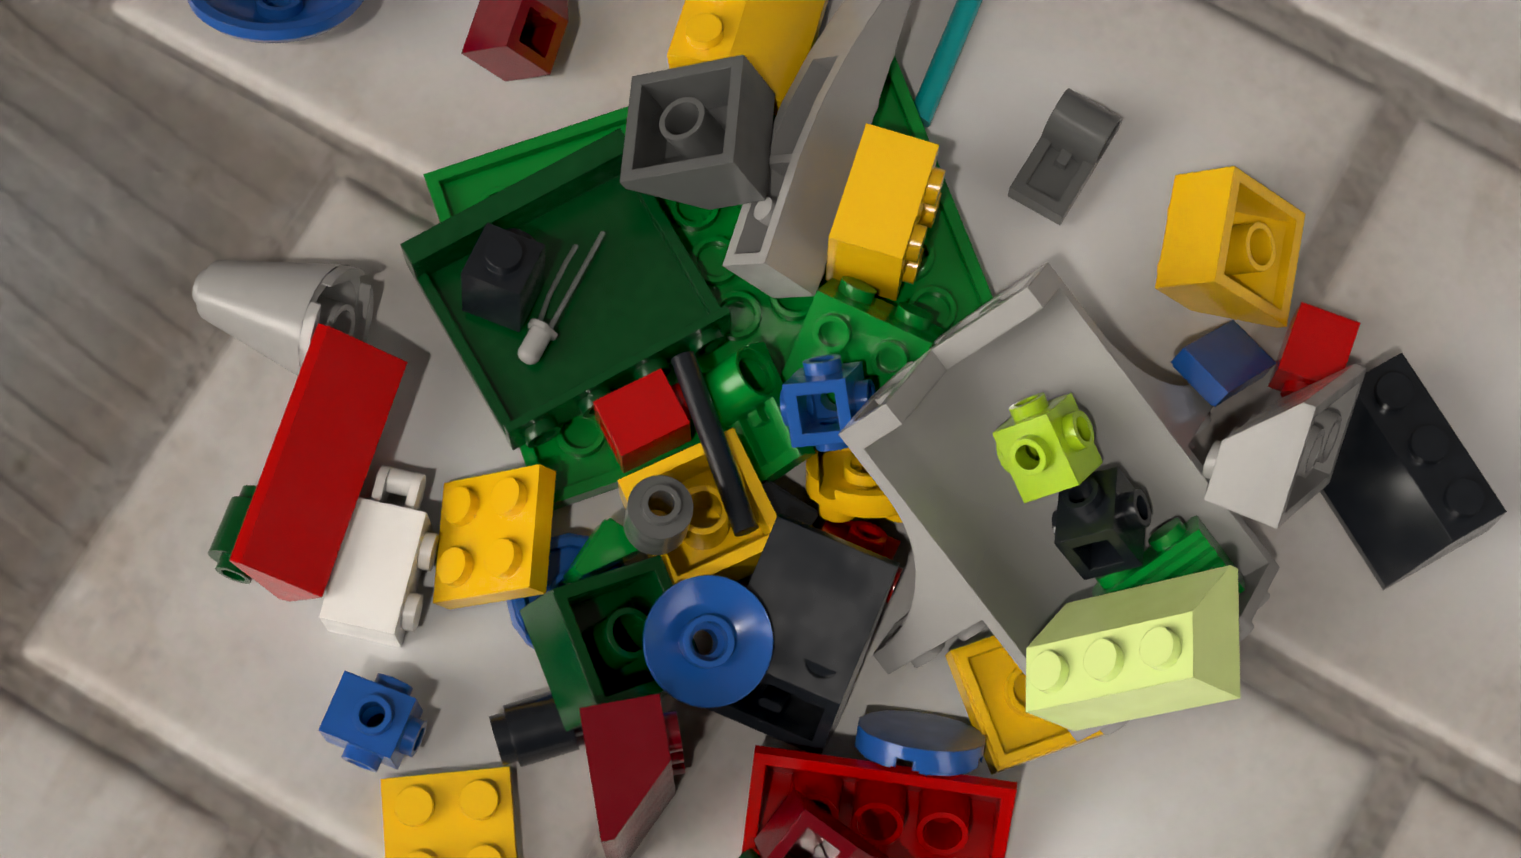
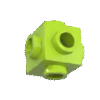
(1046, 445)

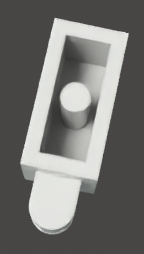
(381, 563)

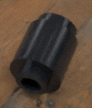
(532, 731)

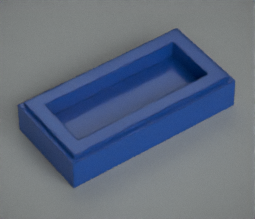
(1222, 363)

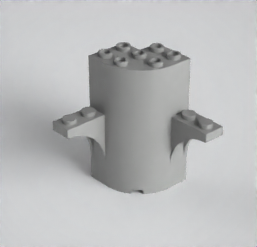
(972, 537)

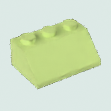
(1138, 652)

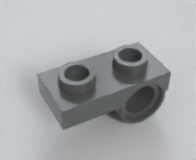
(1064, 156)

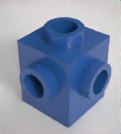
(808, 410)
(362, 702)

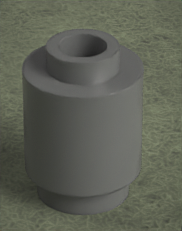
(652, 532)

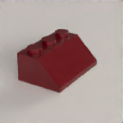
(631, 767)

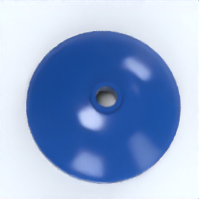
(273, 19)

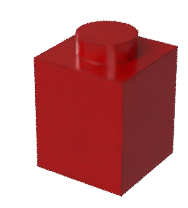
(1312, 349)
(643, 419)

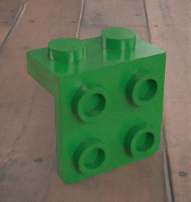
(860, 327)

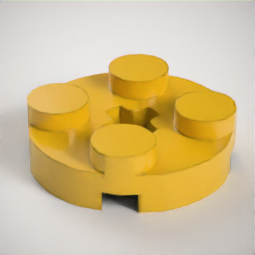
(845, 488)

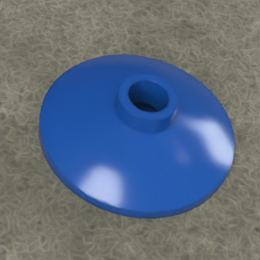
(739, 636)

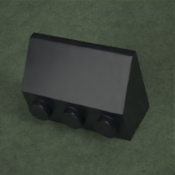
(1406, 478)

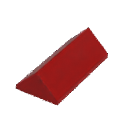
(317, 465)
(886, 806)

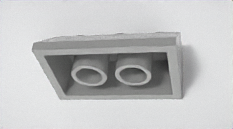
(1284, 451)

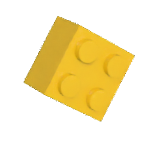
(885, 211)
(710, 541)

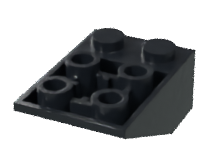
(822, 615)

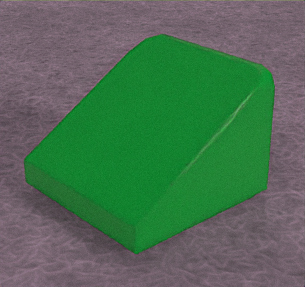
(602, 551)

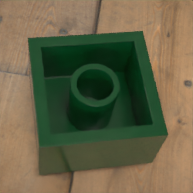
(593, 637)

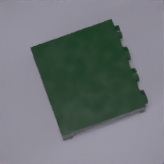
(624, 319)

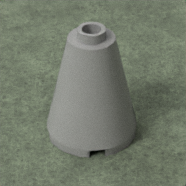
(281, 303)

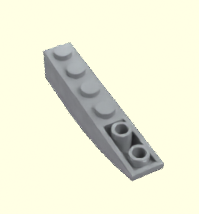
(814, 140)

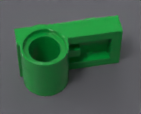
(748, 398)

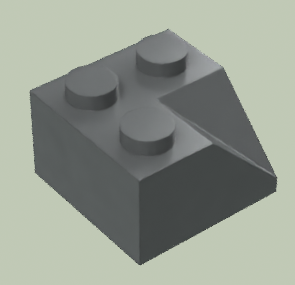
(700, 134)

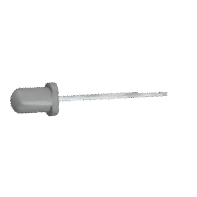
(539, 331)

